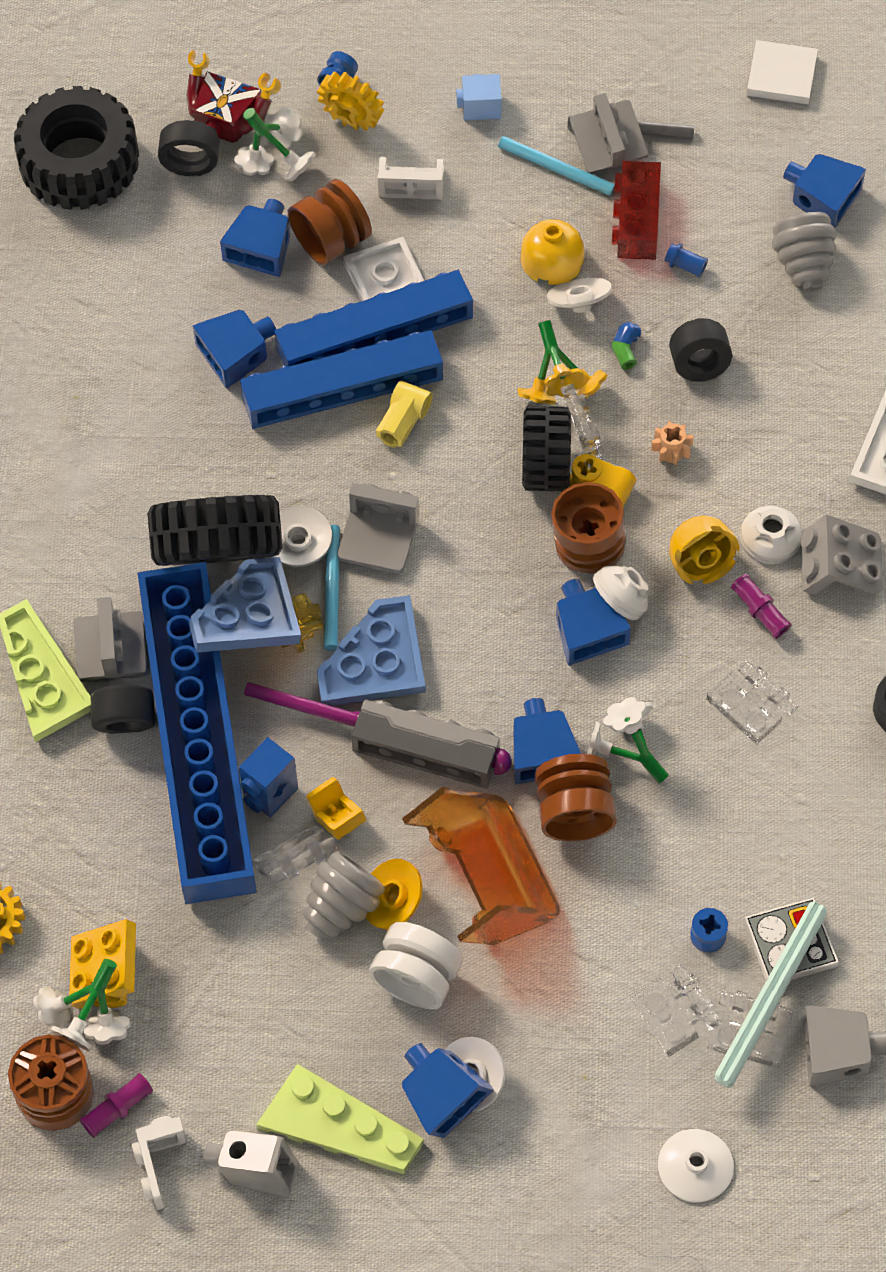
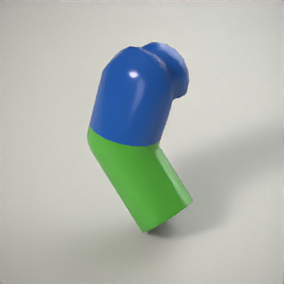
(621, 344)

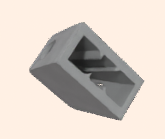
(838, 1044)
(254, 1162)

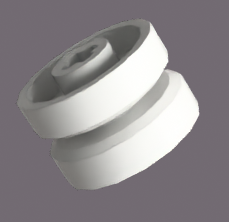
(416, 965)

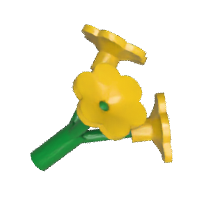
(562, 376)

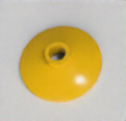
(401, 893)

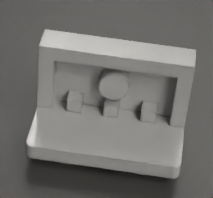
(608, 135)
(109, 643)

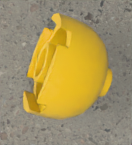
(552, 252)
(703, 549)

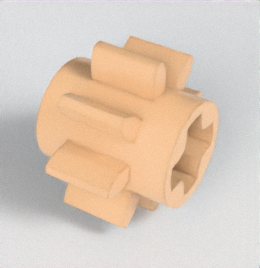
(672, 443)

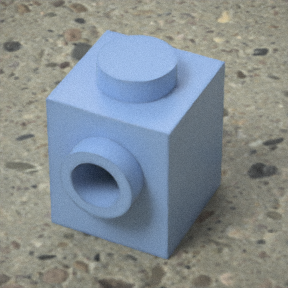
(480, 97)

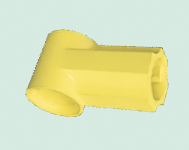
(406, 407)

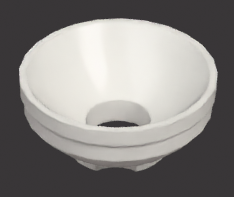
(768, 546)
(623, 590)

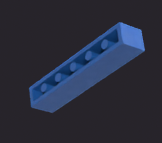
(386, 316)
(340, 379)

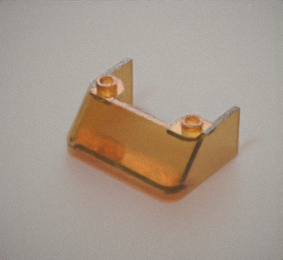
(494, 859)

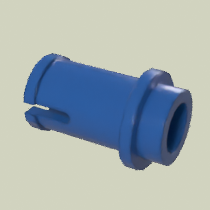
(685, 260)

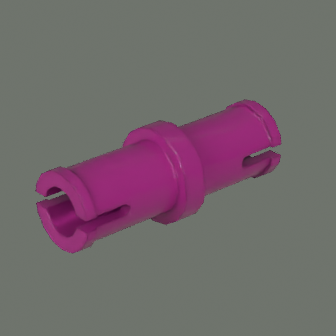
(761, 606)
(116, 1105)

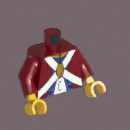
(223, 101)

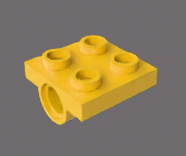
(89, 950)

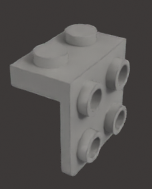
(379, 528)
(840, 553)

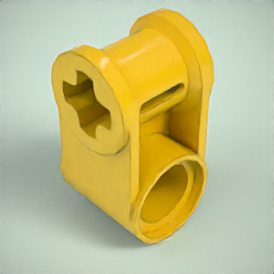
(601, 472)

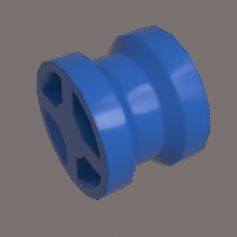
(707, 938)

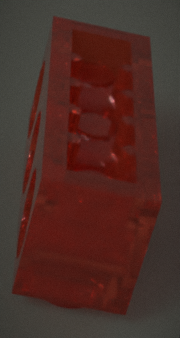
(637, 210)

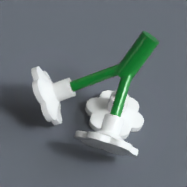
(284, 130)
(628, 717)
(103, 1027)

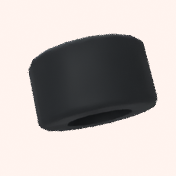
(695, 336)
(122, 709)

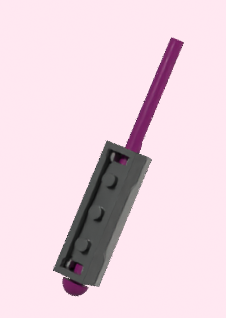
(407, 737)

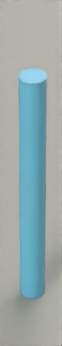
(557, 166)
(332, 592)

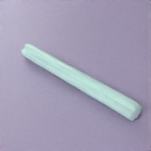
(770, 995)

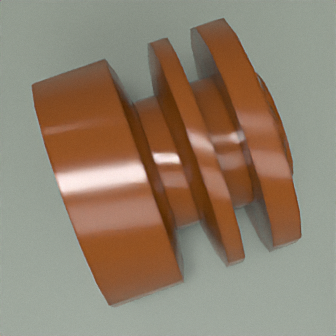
(329, 222)
(588, 527)
(575, 797)
(46, 1101)

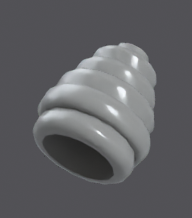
(806, 248)
(340, 896)

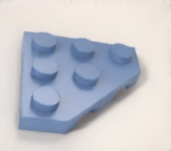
(248, 611)
(375, 657)

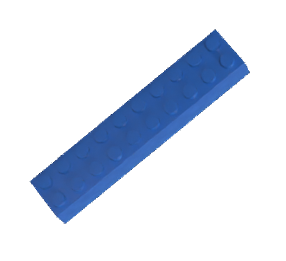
(195, 739)

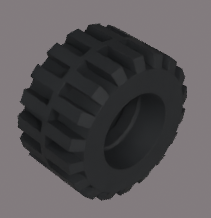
(546, 448)

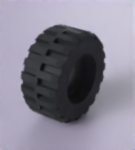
(71, 116)
(214, 530)

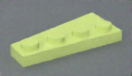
(44, 677)
(330, 1118)

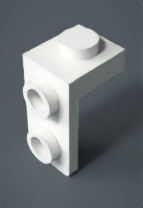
(159, 1135)

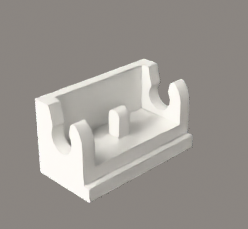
(410, 181)

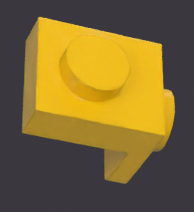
(334, 809)

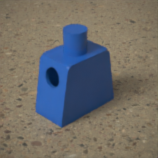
(825, 185)
(258, 238)
(233, 344)
(588, 624)
(539, 739)
(442, 1089)

